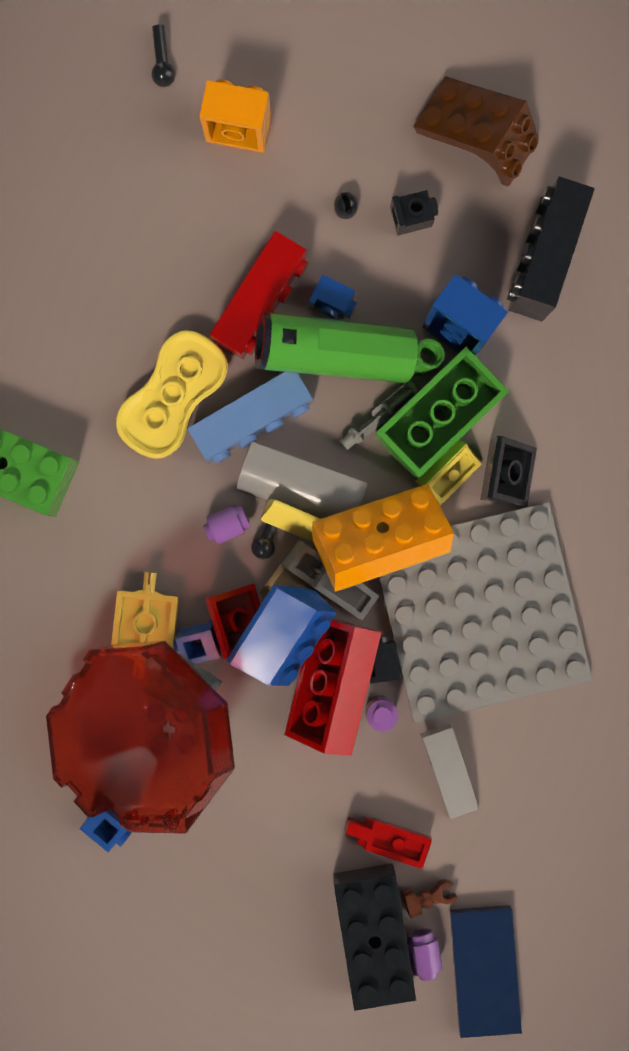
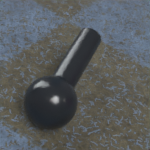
(162, 72)
(264, 546)

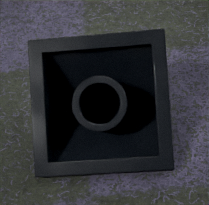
(508, 472)

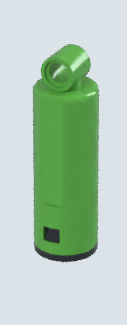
(342, 348)

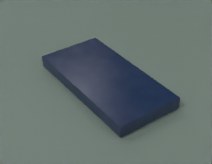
(485, 971)

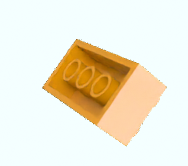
(382, 537)

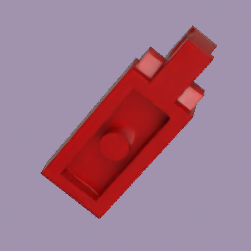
(390, 840)

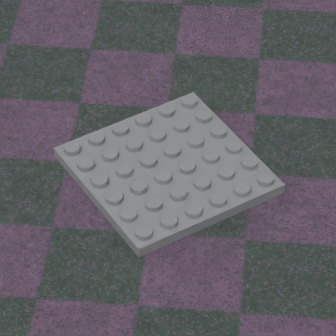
(486, 617)

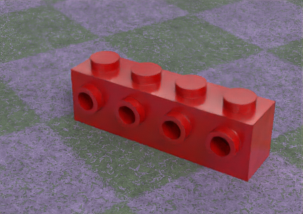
(260, 292)

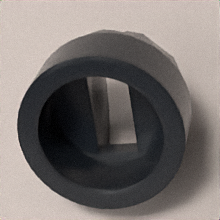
(339, 206)

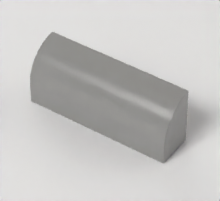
(298, 482)

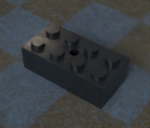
(549, 248)
(380, 965)

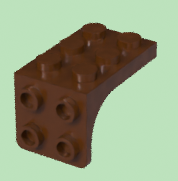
(483, 123)

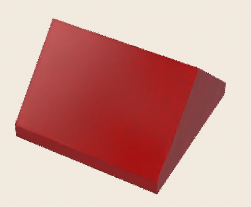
(232, 614)

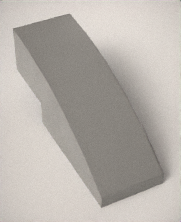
(308, 566)
(449, 770)

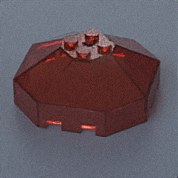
(113, 743)

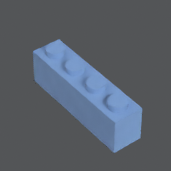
(250, 416)

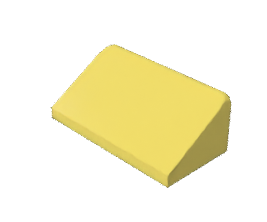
(450, 471)
(289, 519)

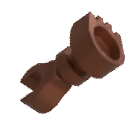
(414, 903)

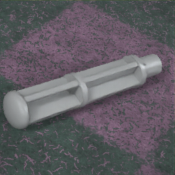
(379, 416)

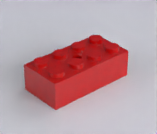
(333, 689)

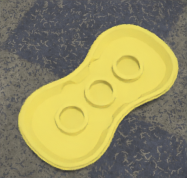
(185, 374)

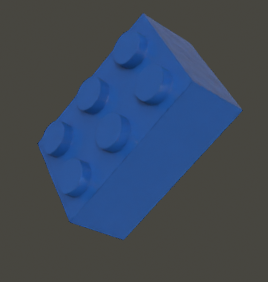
(464, 315)

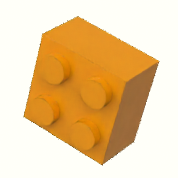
(235, 115)

